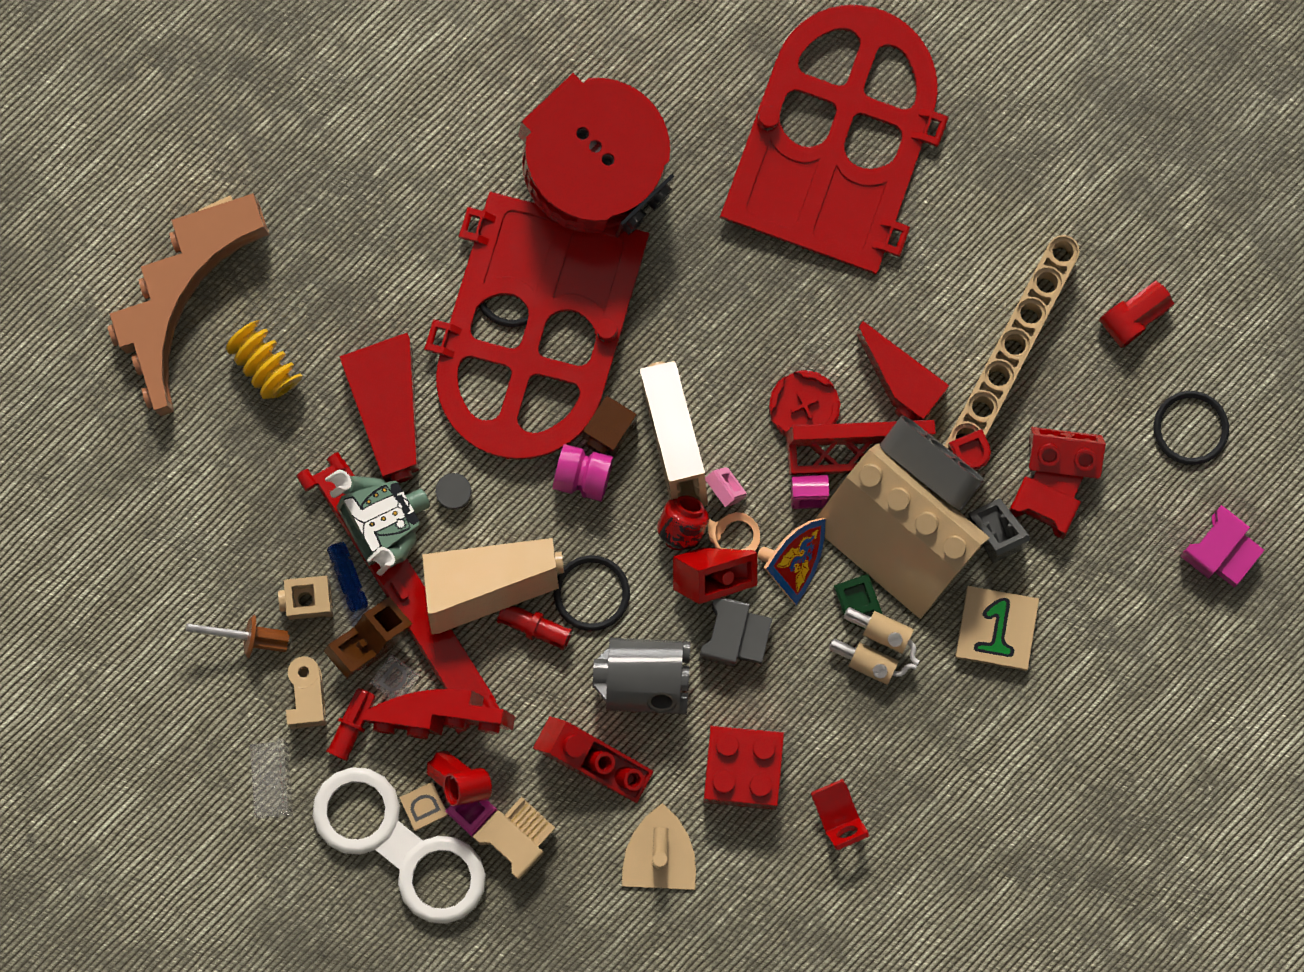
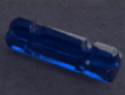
(347, 577)

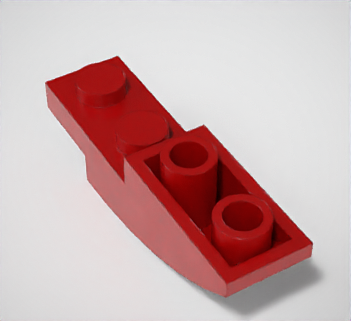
(431, 710)

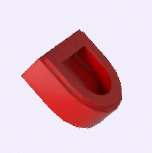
(972, 449)

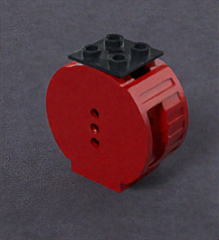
(596, 155)

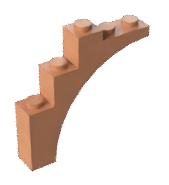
(149, 327)

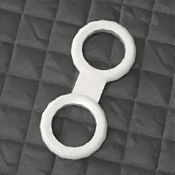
(399, 845)

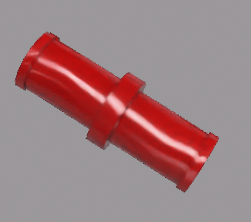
(535, 626)

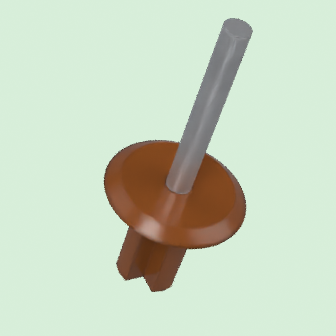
(253, 636)

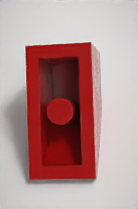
(714, 573)

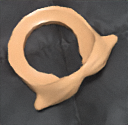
(716, 528)

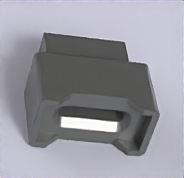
(736, 634)

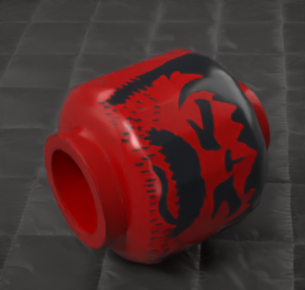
(683, 523)

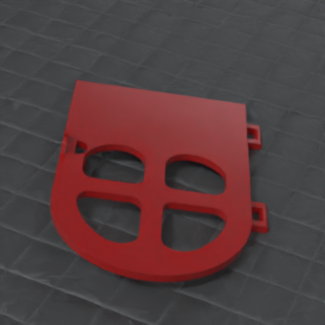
(816, 192)
(551, 272)

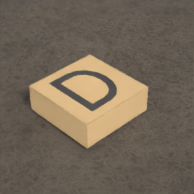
(423, 806)

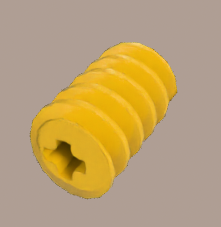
(261, 362)

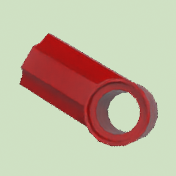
(1130, 318)
(458, 780)

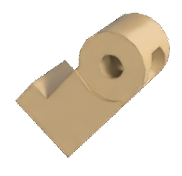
(309, 694)

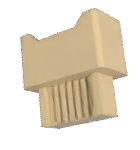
(517, 836)

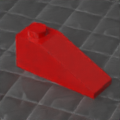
(906, 382)

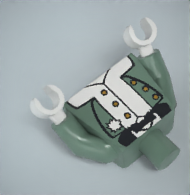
(379, 516)

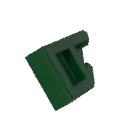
(859, 595)

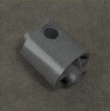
(643, 675)

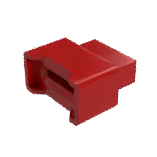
(1048, 500)

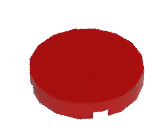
(803, 400)

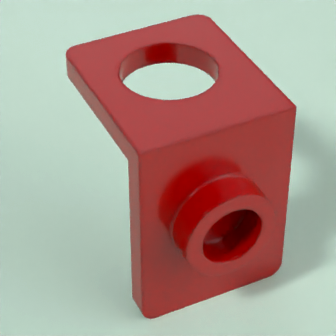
(838, 814)

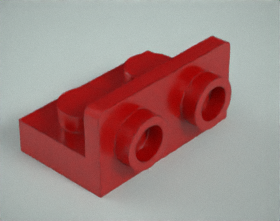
(1066, 452)

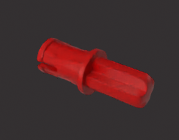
(351, 724)

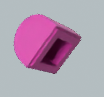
(809, 491)
(471, 816)

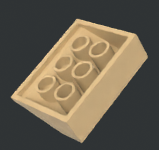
(899, 531)

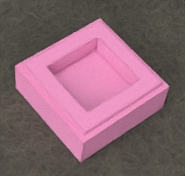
(725, 486)

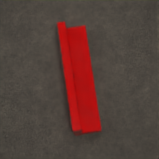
(838, 434)

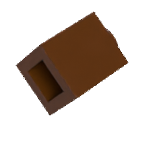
(609, 427)

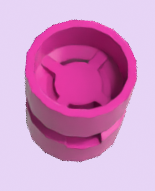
(582, 472)

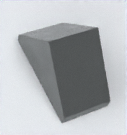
(1002, 527)

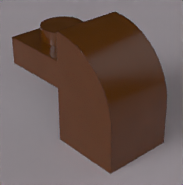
(369, 639)

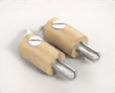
(884, 631)

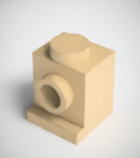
(320, 590)

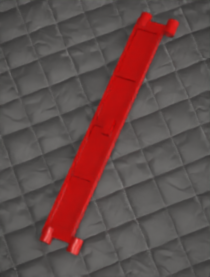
(407, 591)

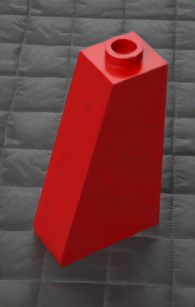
(385, 397)

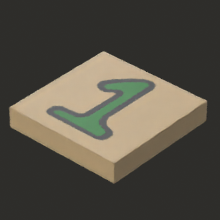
(997, 628)

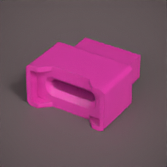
(1224, 549)

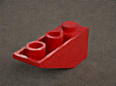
(592, 758)

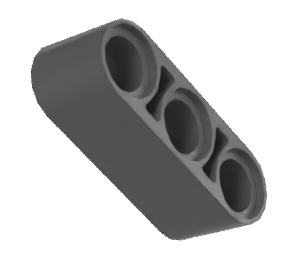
(931, 462)

